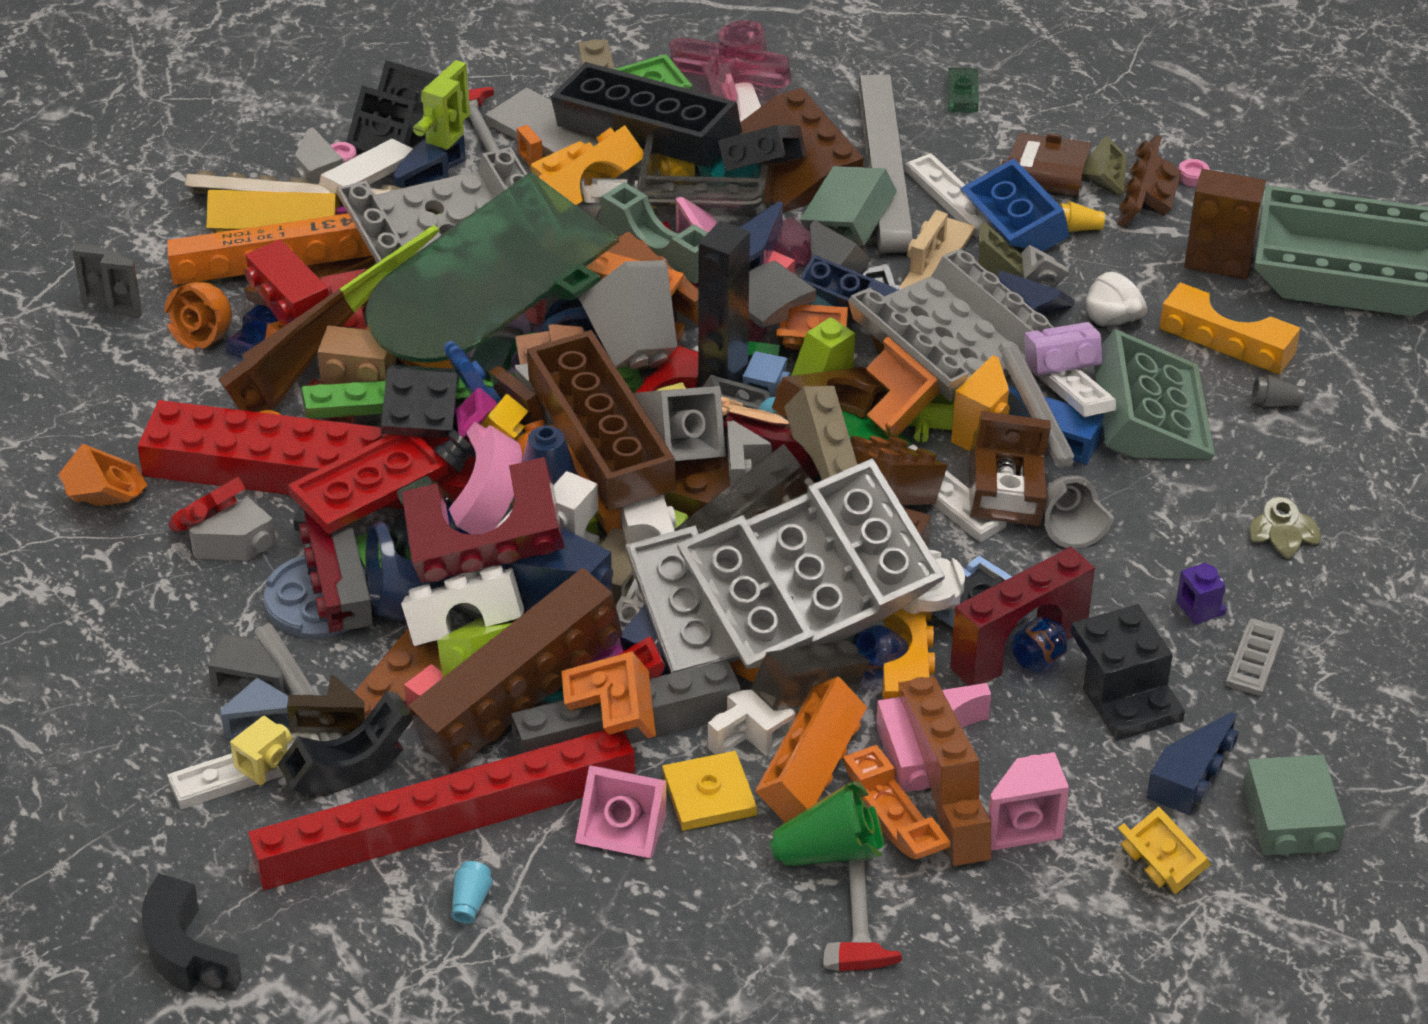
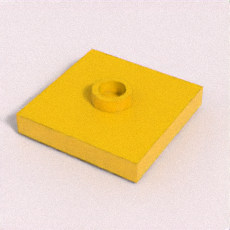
(709, 790)

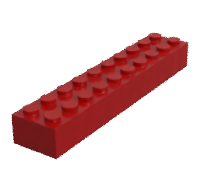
(260, 448)

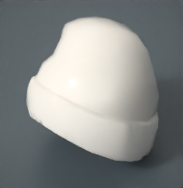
(1114, 301)

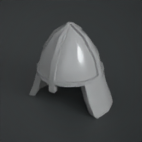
(1074, 513)

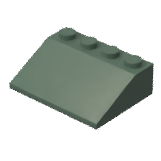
(1157, 401)

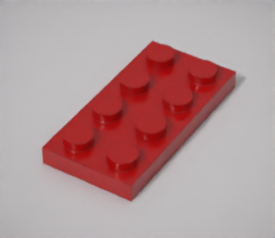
(365, 480)

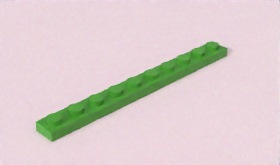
(368, 397)

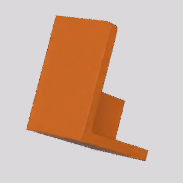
(908, 388)
(619, 685)

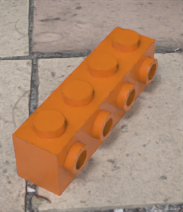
(811, 749)

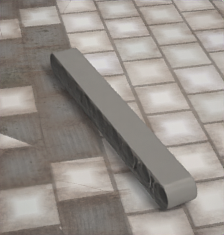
(884, 151)

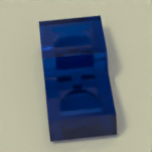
(252, 332)

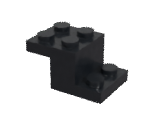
(390, 109)
(420, 401)
(1127, 672)

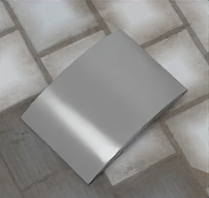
(812, 565)

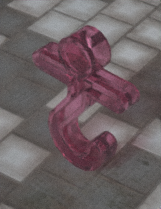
(737, 57)

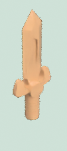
(736, 407)

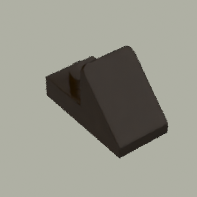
(331, 713)

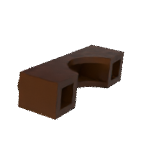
(854, 388)

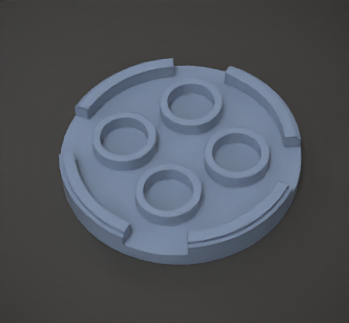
(291, 601)

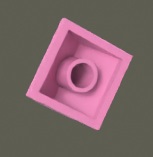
(622, 812)

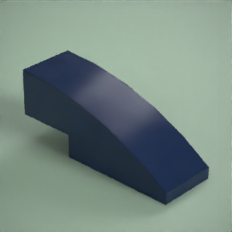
(428, 163)

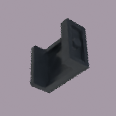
(774, 142)

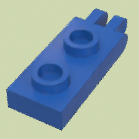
(469, 373)

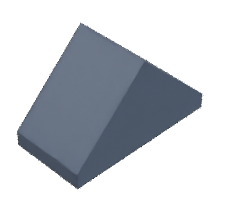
(250, 705)

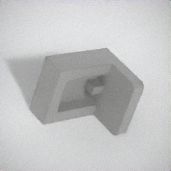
(1042, 267)

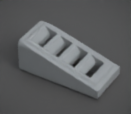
(1261, 637)

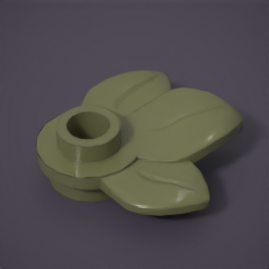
(1284, 530)

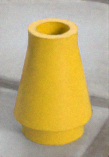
(1082, 218)

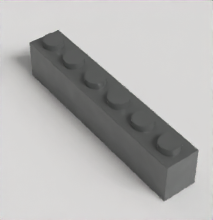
(678, 702)

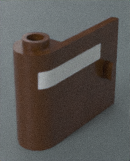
(1052, 161)

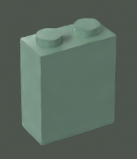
(851, 201)
(1294, 805)

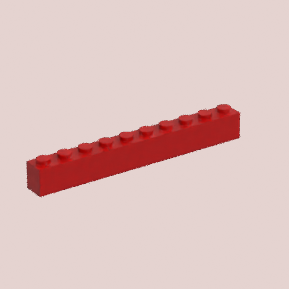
(433, 809)

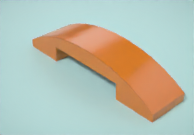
(896, 812)

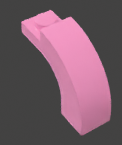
(490, 485)

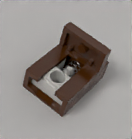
(1008, 468)

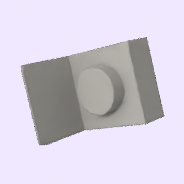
(744, 450)

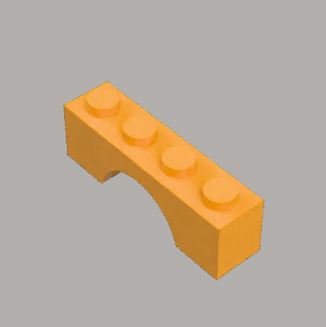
(609, 158)
(1261, 343)
(917, 660)

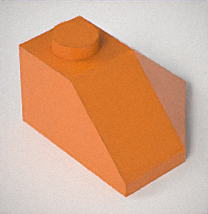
(101, 478)

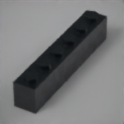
(723, 303)

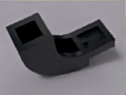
(352, 759)
(177, 958)

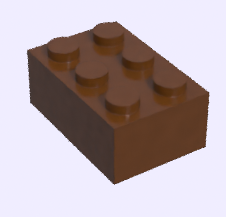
(1224, 223)
(910, 473)

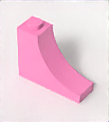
(898, 738)

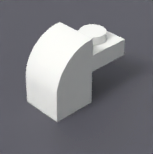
(748, 719)

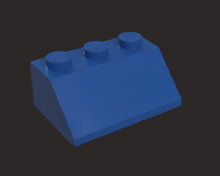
(1018, 207)

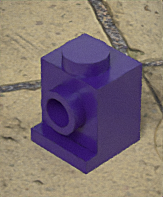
(1201, 593)

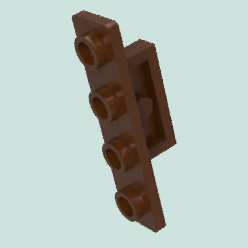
(1151, 182)

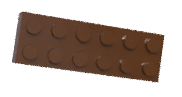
(601, 420)
(515, 669)

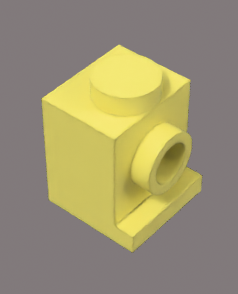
(260, 748)

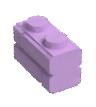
(1063, 348)

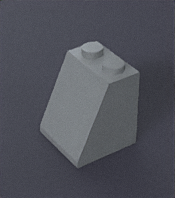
(633, 314)
(687, 420)

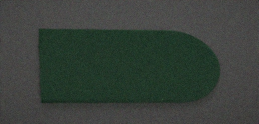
(483, 272)

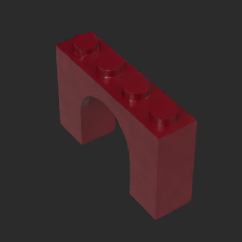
(528, 531)
(983, 623)

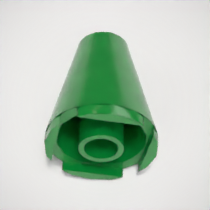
(831, 831)

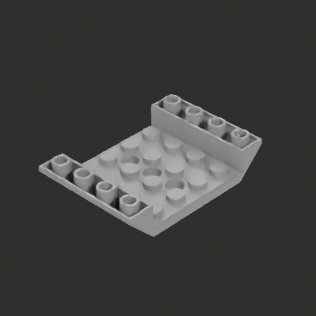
(398, 216)
(950, 319)

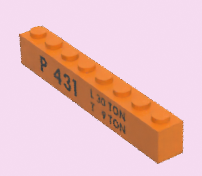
(224, 252)

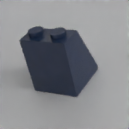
(542, 574)

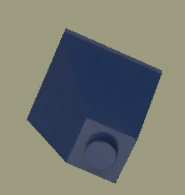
(1036, 295)

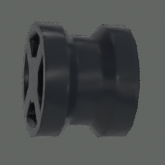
(455, 450)

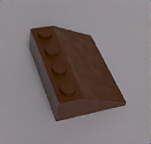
(824, 143)

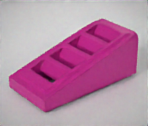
(473, 410)

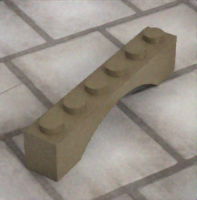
(821, 429)

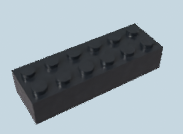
(681, 119)

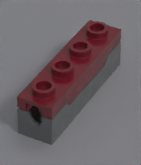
(337, 576)

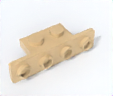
(935, 240)

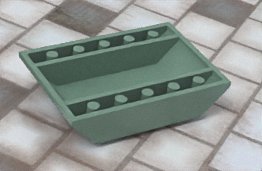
(1344, 250)

